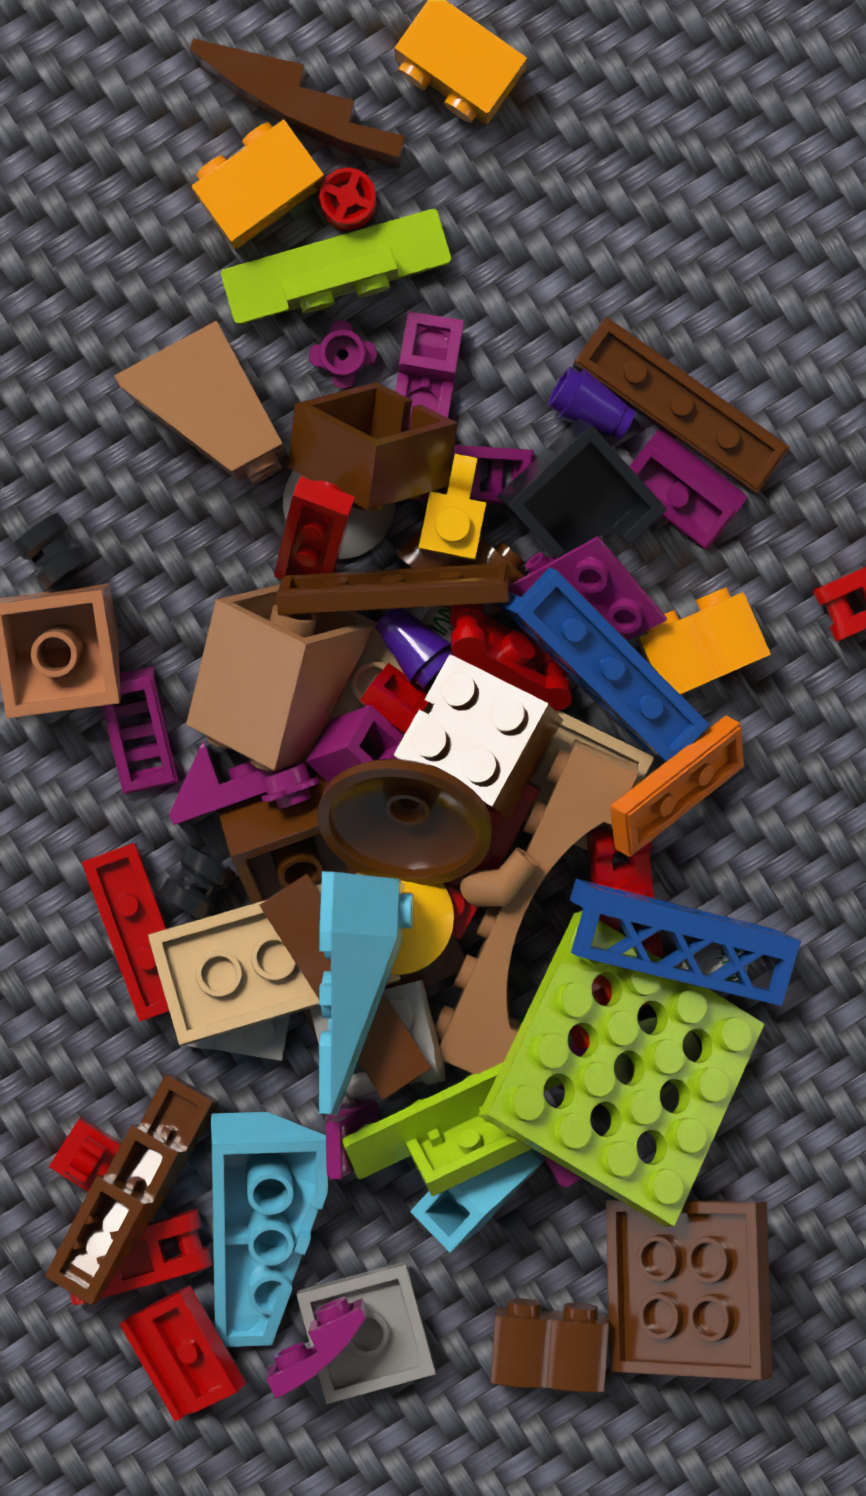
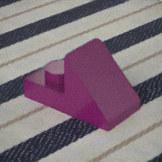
(204, 789)

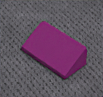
(693, 492)

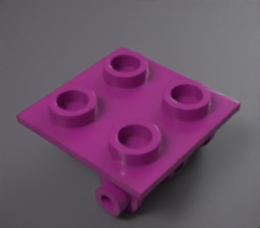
(603, 583)

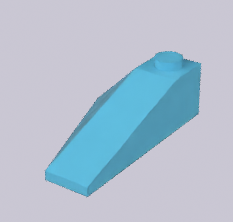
(362, 937)
(264, 1205)

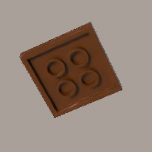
(691, 1291)

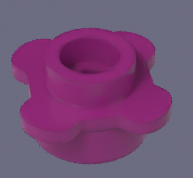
(339, 338)
(288, 786)

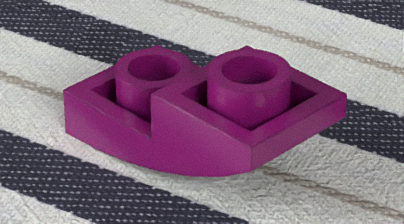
(329, 1333)

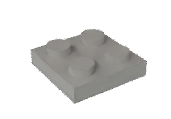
(390, 1341)

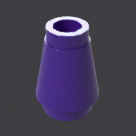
(586, 398)
(414, 646)

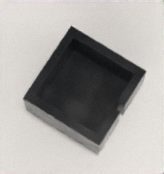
(580, 493)

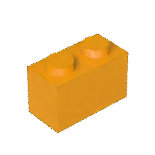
(458, 61)
(257, 182)

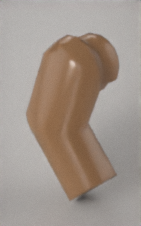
(499, 886)

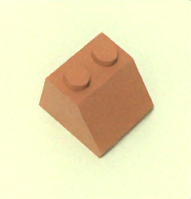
(59, 651)

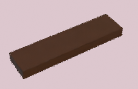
(681, 405)
(394, 588)
(390, 1051)

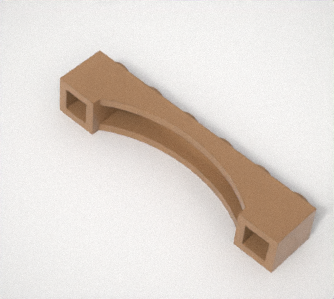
(481, 1024)

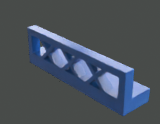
(605, 666)
(680, 921)

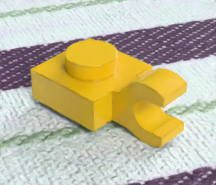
(454, 520)

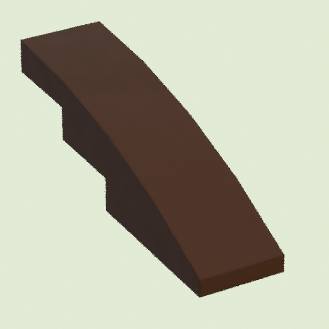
(279, 91)
(131, 1190)

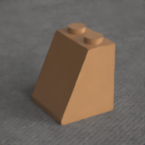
(208, 402)
(272, 677)

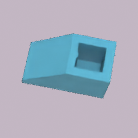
(467, 1207)

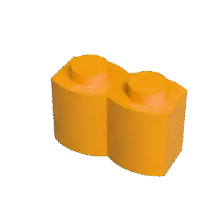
(705, 643)

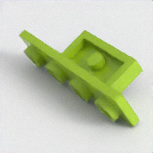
(335, 267)
(440, 1136)

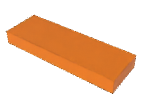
(677, 786)

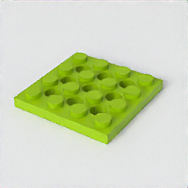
(565, 1132)

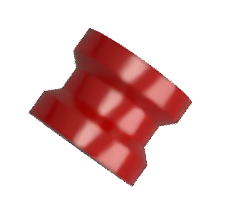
(351, 189)

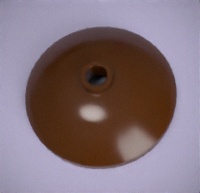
(405, 821)

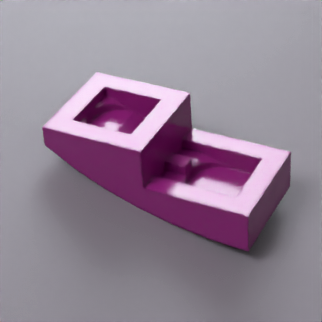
(429, 361)

